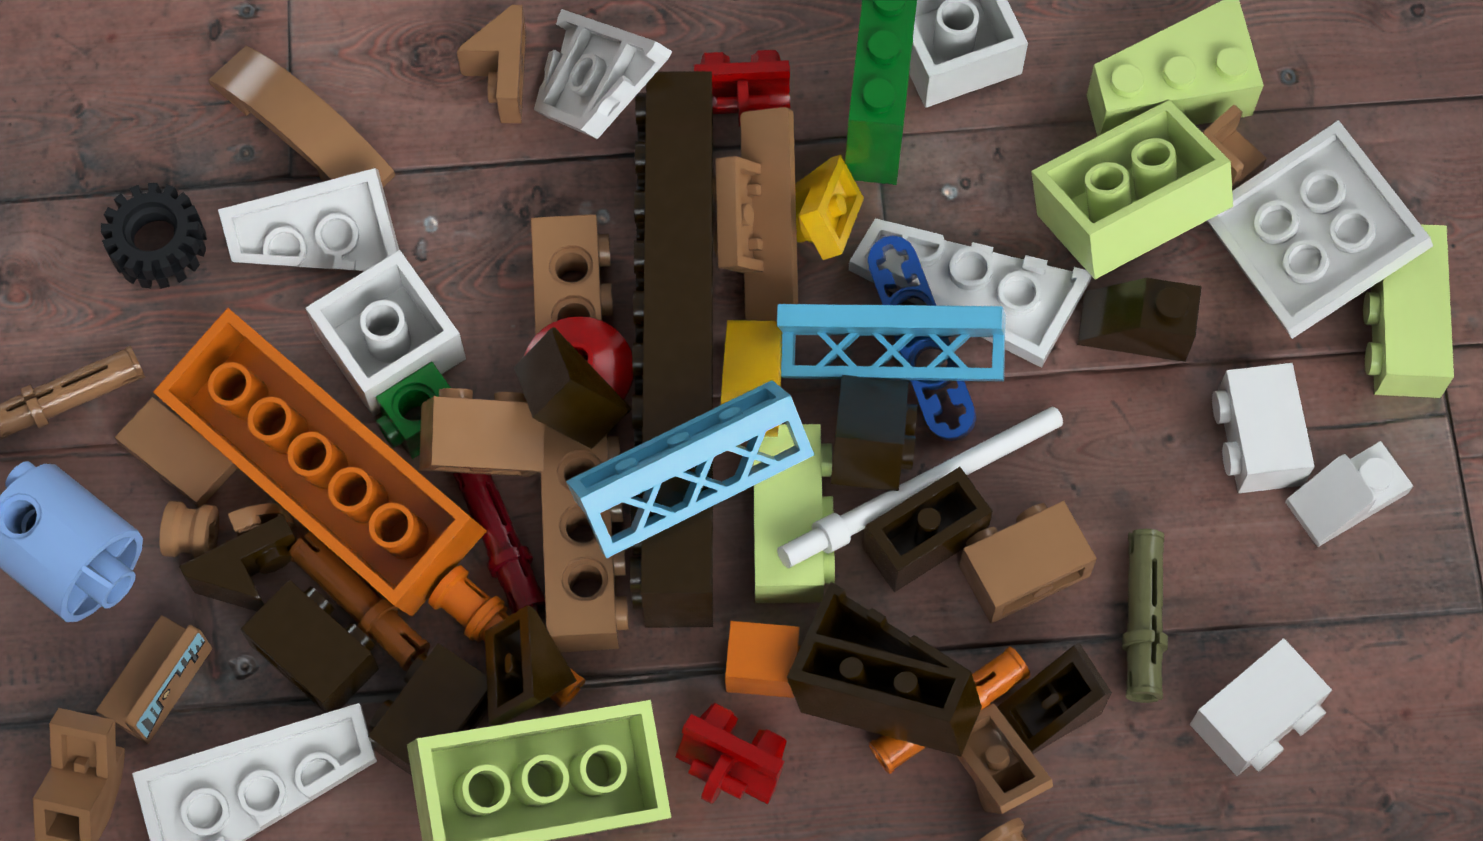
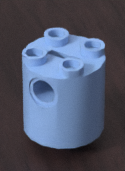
(64, 542)

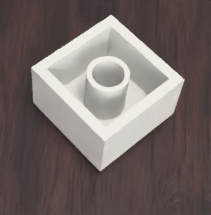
(964, 47)
(384, 328)

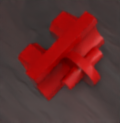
(747, 85)
(728, 761)

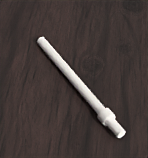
(836, 530)

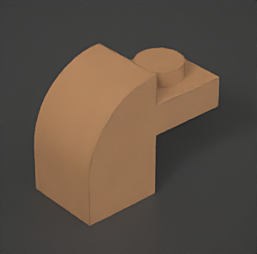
(82, 778)

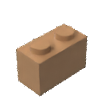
(480, 434)
(1026, 560)

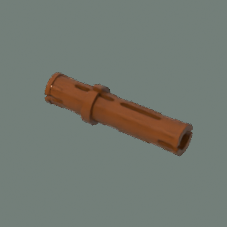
(373, 614)

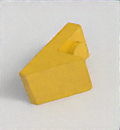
(827, 207)

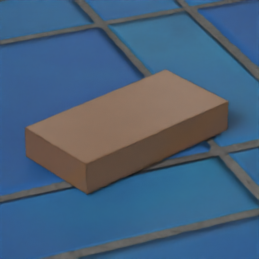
(175, 452)

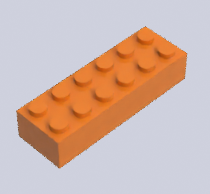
(319, 462)

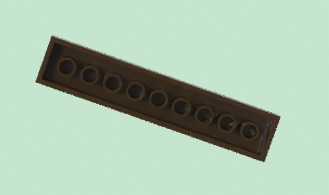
(673, 330)

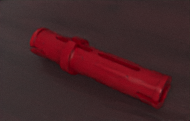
(507, 556)

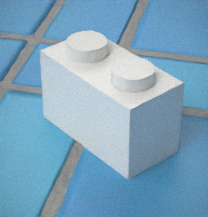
(1263, 428)
(1261, 708)

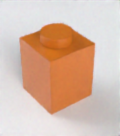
(760, 658)

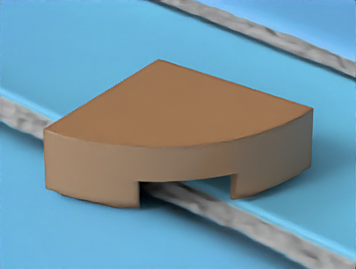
(256, 515)

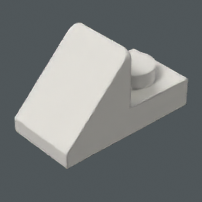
(1348, 493)

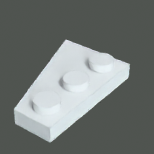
(315, 226)

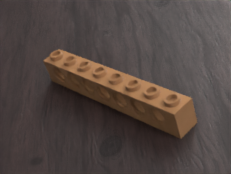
(574, 621)

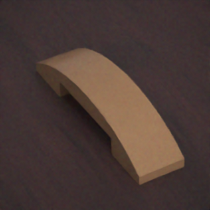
(297, 116)

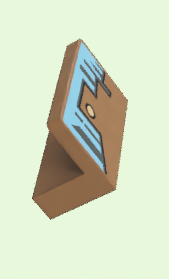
(155, 678)

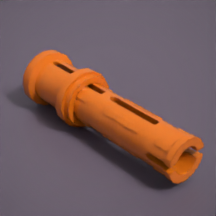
(479, 613)

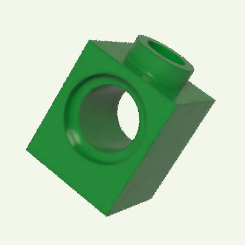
(403, 397)

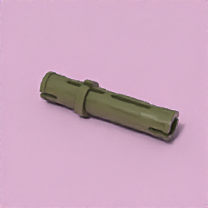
(1144, 633)

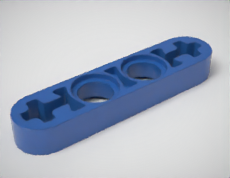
(910, 352)

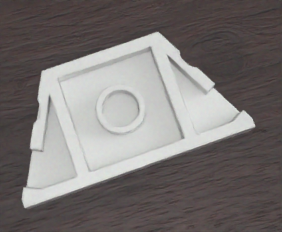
(595, 73)

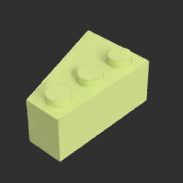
(1196, 63)

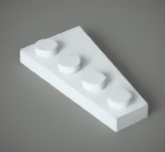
(1033, 295)
(254, 780)

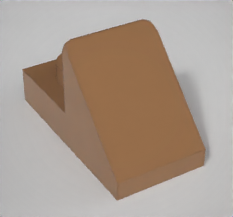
(499, 54)
(1001, 764)

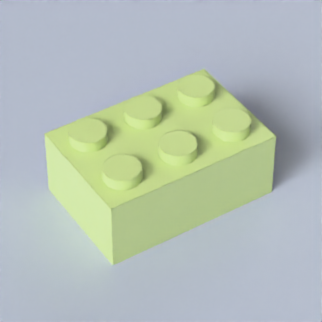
(1132, 188)

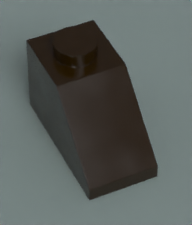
(1142, 318)

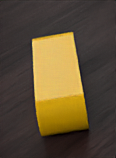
(751, 359)

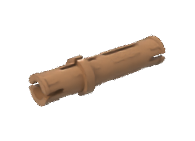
(68, 391)

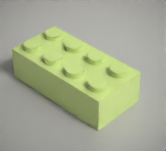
(541, 777)

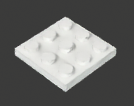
(1318, 229)

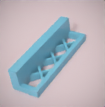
(892, 321)
(682, 449)

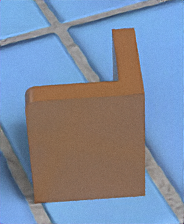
(1244, 157)

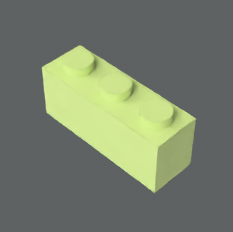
(1412, 325)
(786, 510)

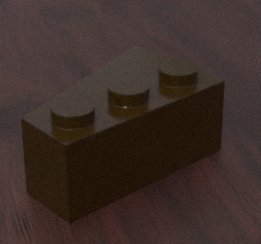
(880, 679)

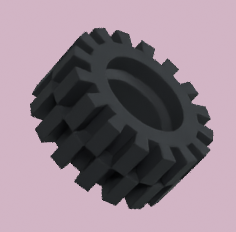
(144, 209)

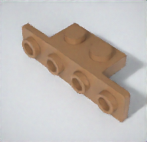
(759, 212)

